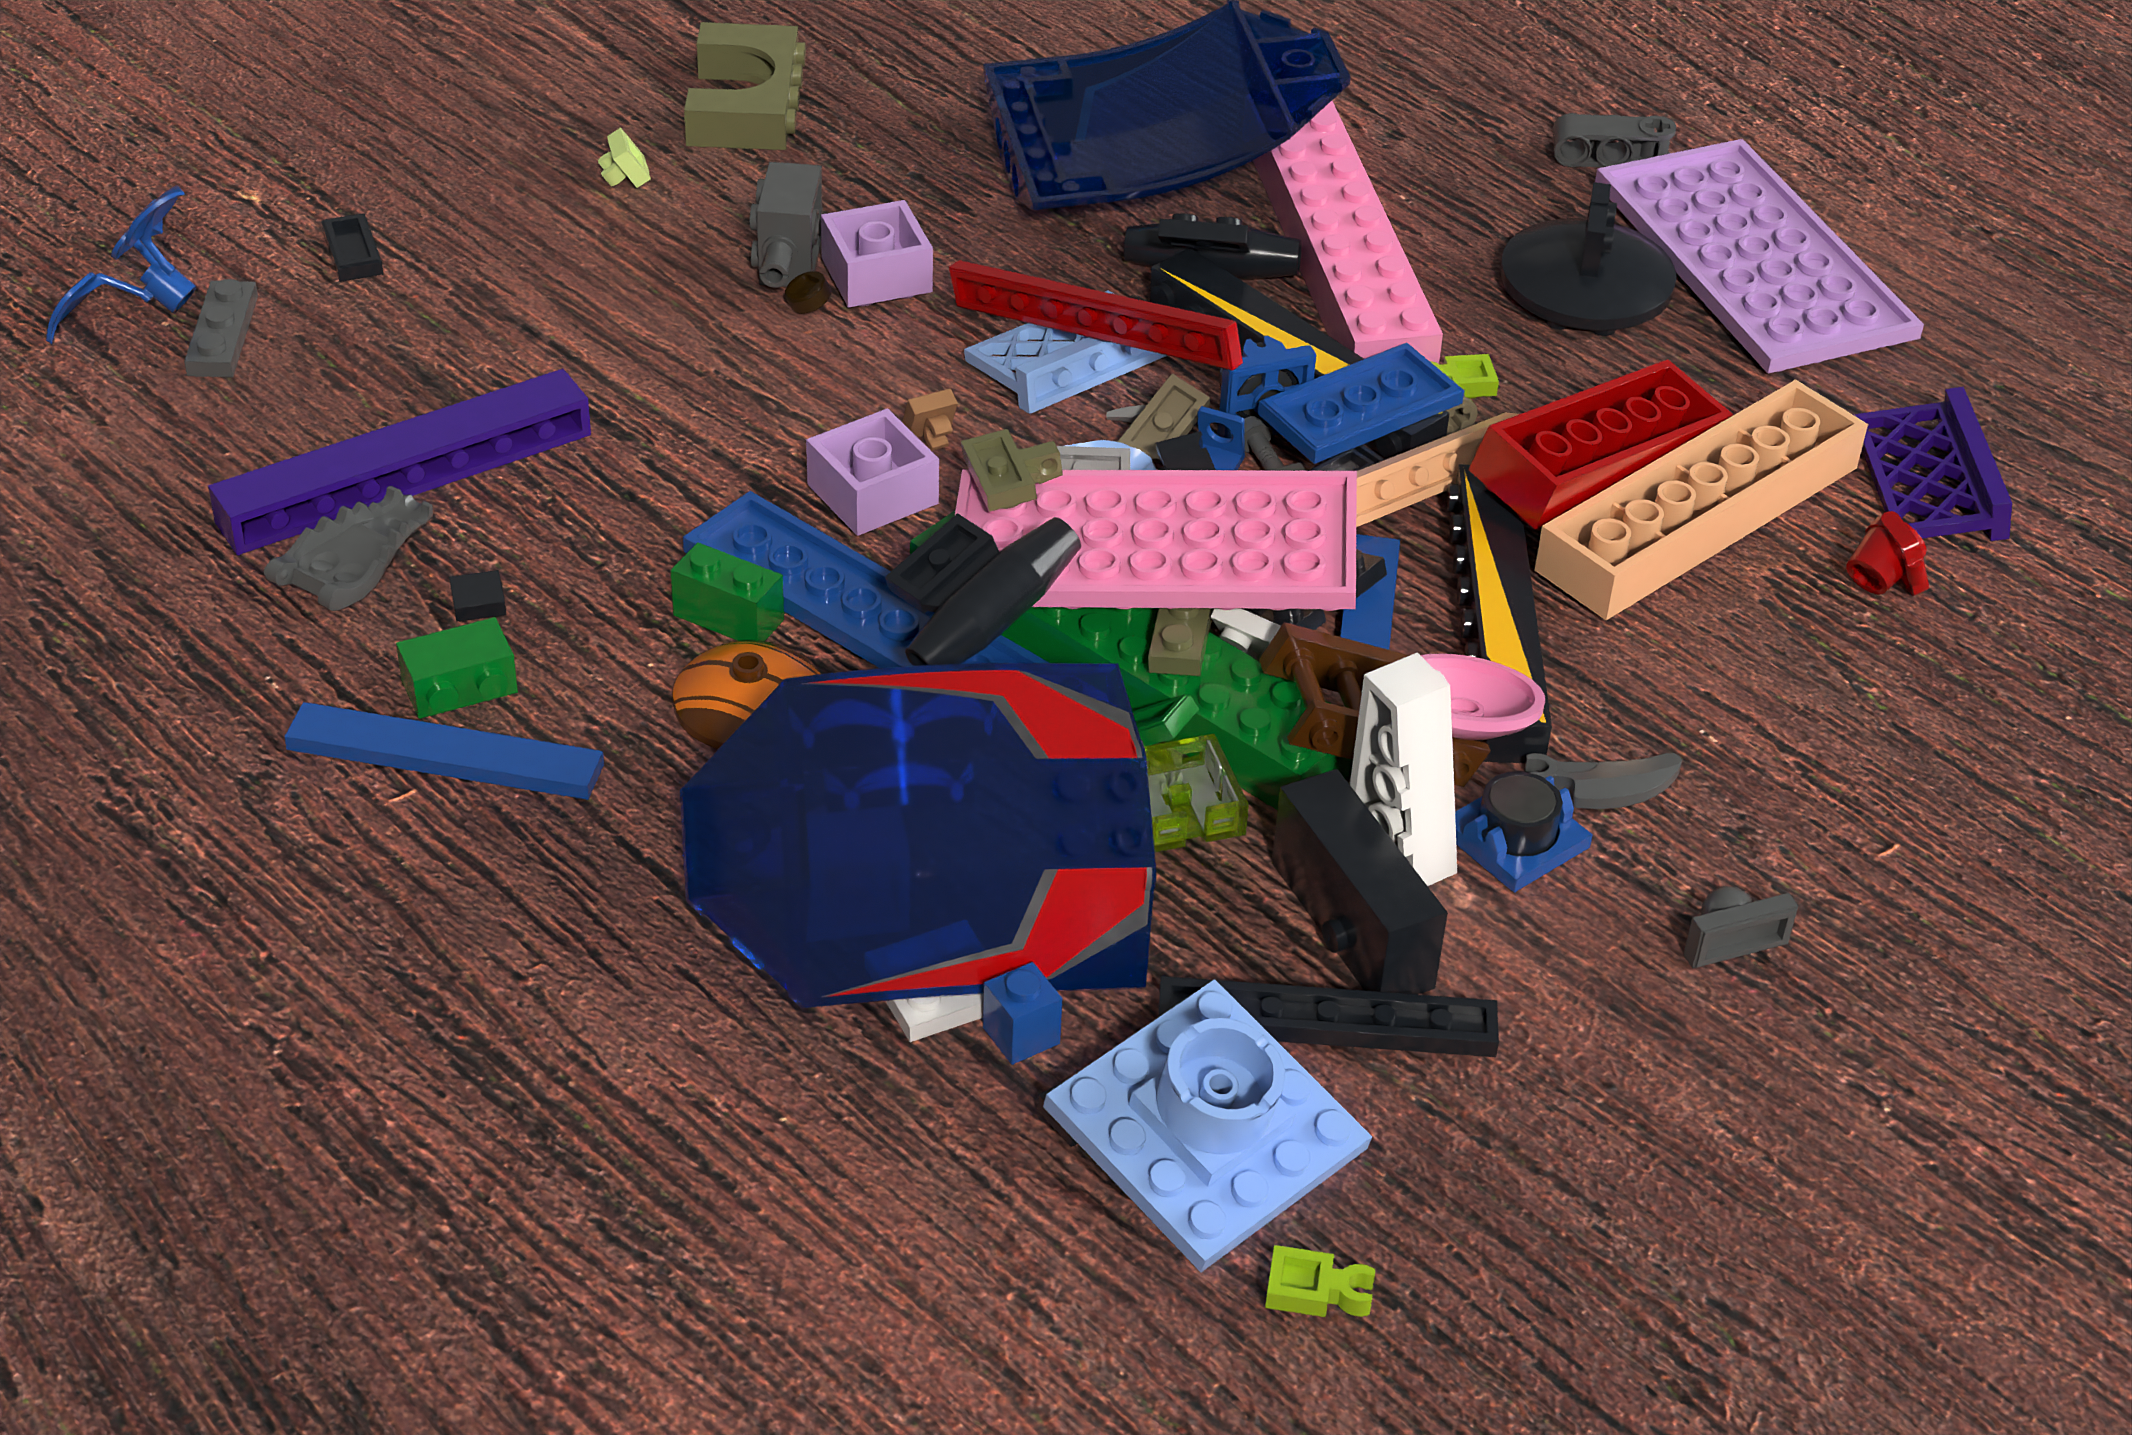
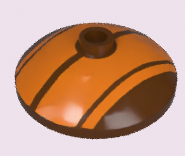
(729, 684)

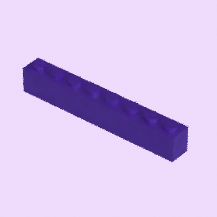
(408, 455)

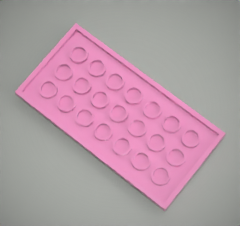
(1192, 537)

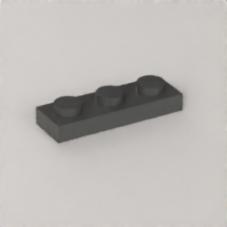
(221, 328)

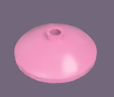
(1487, 696)

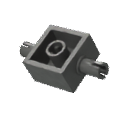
(787, 222)

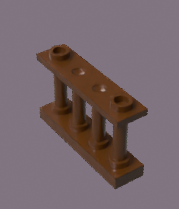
(1339, 665)

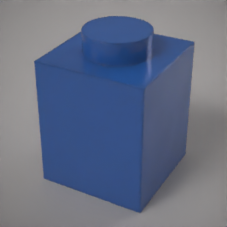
(1022, 1013)

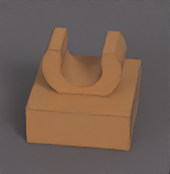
(931, 417)

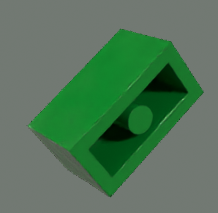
(727, 594)
(457, 667)

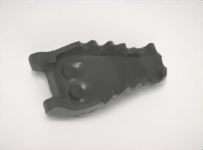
(349, 555)

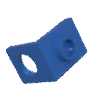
(1224, 452)

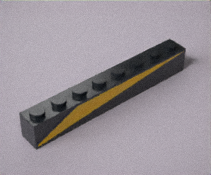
(1203, 287)
(1497, 599)

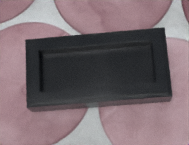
(352, 247)

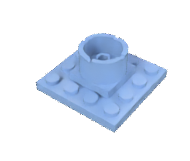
(1207, 1124)

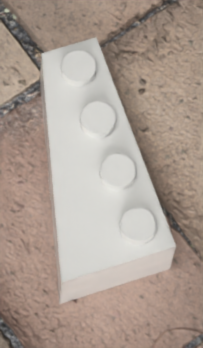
(1407, 762)

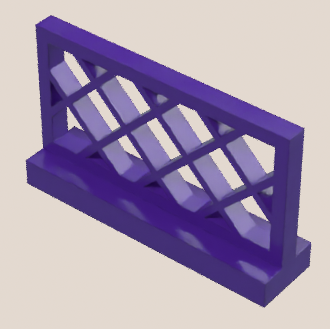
(1968, 462)

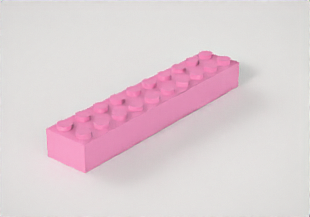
(1348, 244)

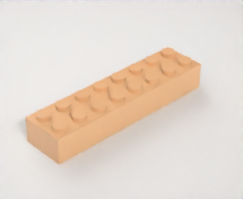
(1699, 499)

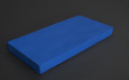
(1360, 402)

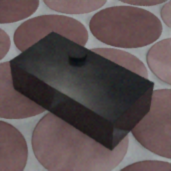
(1358, 886)

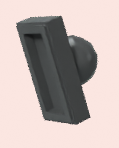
(1737, 926)

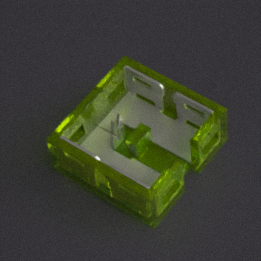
(1193, 793)

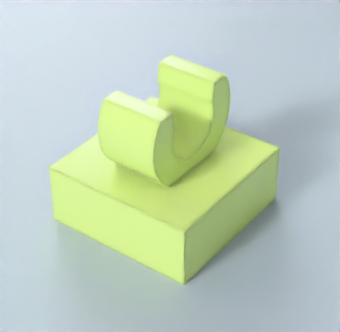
(623, 161)

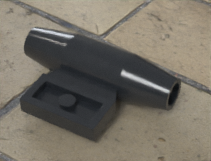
(1228, 243)
(976, 586)

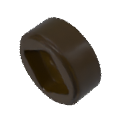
(807, 292)

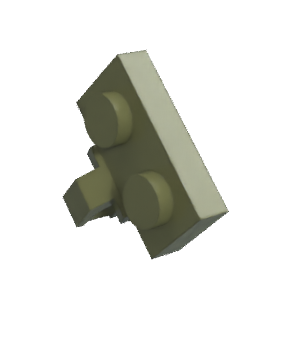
(1009, 473)

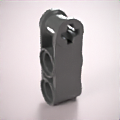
(1633, 133)

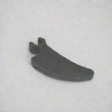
(1608, 782)

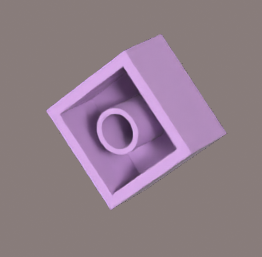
(877, 253)
(872, 471)

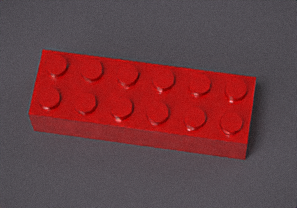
(1591, 440)

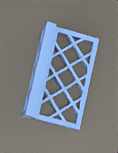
(1060, 368)

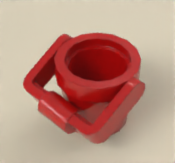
(1889, 554)

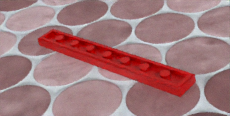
(1097, 314)

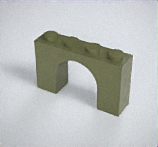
(754, 115)

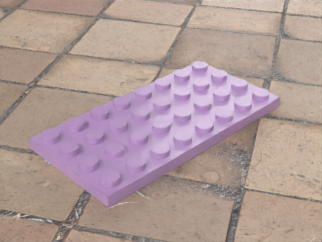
(1759, 256)

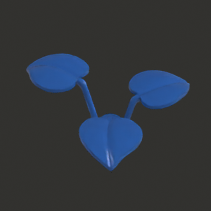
(161, 278)

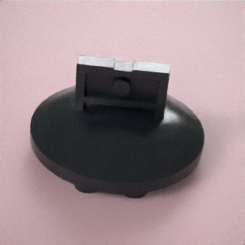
(1588, 271)

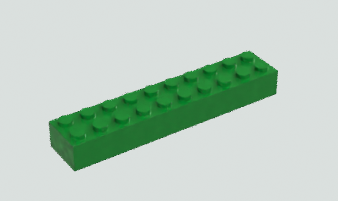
(1234, 696)

